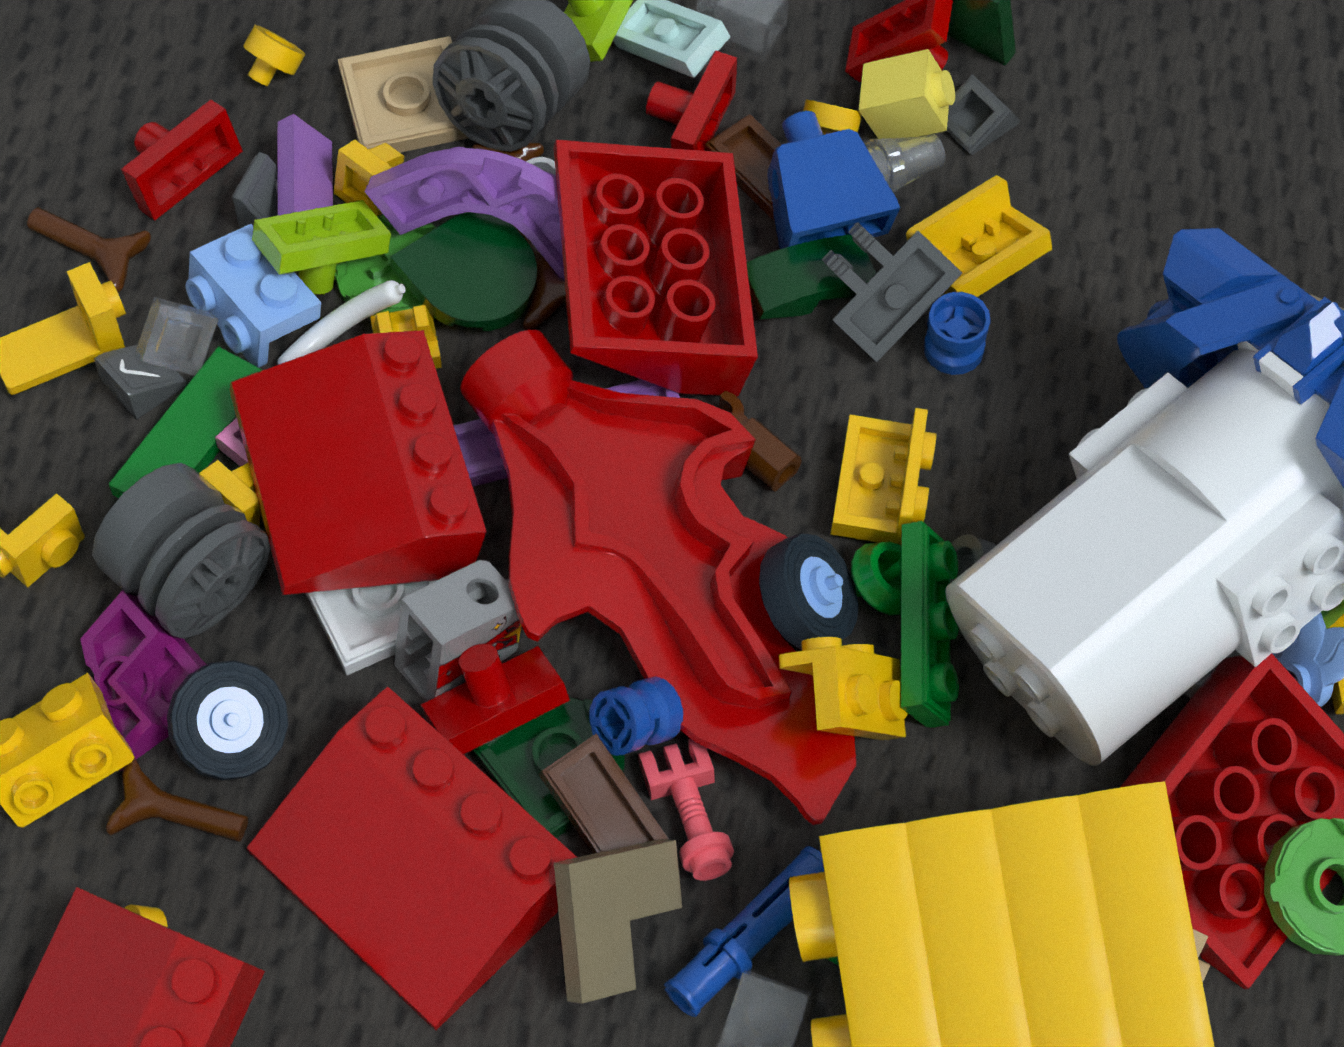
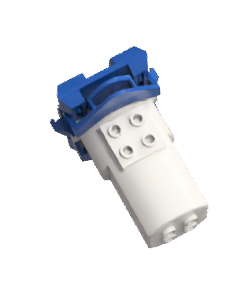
(1193, 511)

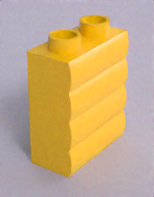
(1009, 928)

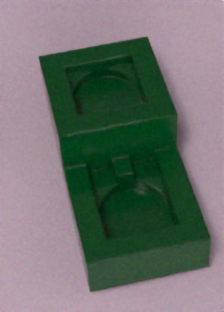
(796, 278)

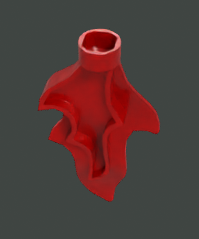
(632, 524)

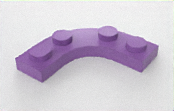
(474, 182)

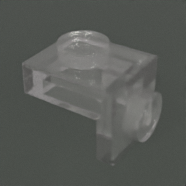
(764, 1013)

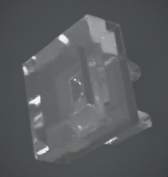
(176, 336)

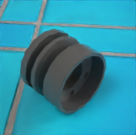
(511, 72)
(180, 549)

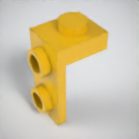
(65, 339)
(41, 541)

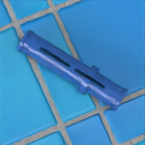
(731, 949)

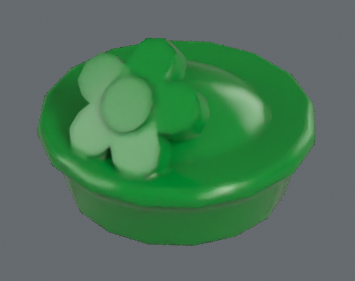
(878, 576)

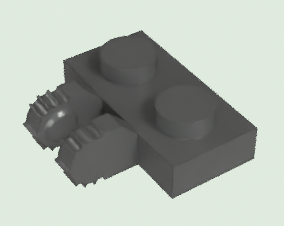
(895, 294)

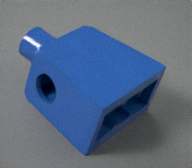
(826, 184)

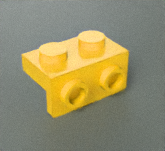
(984, 237)
(881, 477)
(852, 687)
(58, 750)

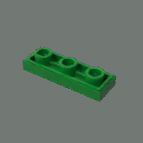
(927, 625)

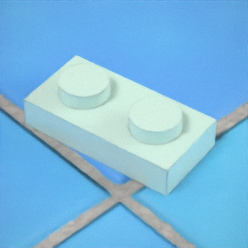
(671, 35)

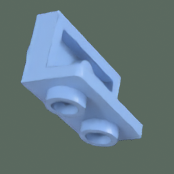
(248, 294)

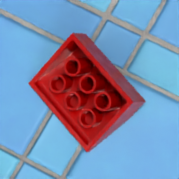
(656, 264)
(358, 466)
(1238, 775)
(413, 857)
(130, 984)

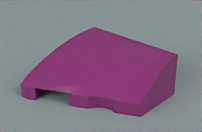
(137, 669)

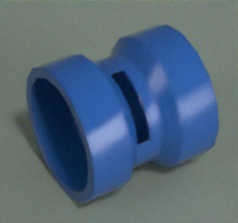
(956, 333)
(636, 715)

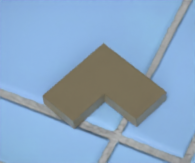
(595, 909)

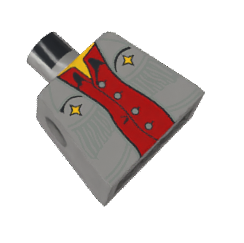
(448, 619)

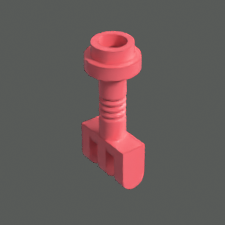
(706, 852)

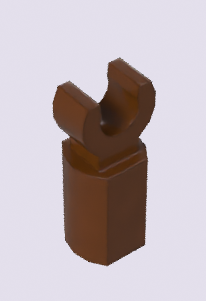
(770, 458)

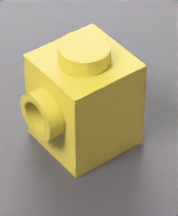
(906, 95)

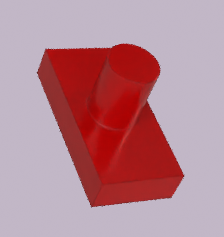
(900, 31)
(697, 112)
(179, 159)
(495, 696)

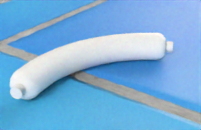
(344, 318)

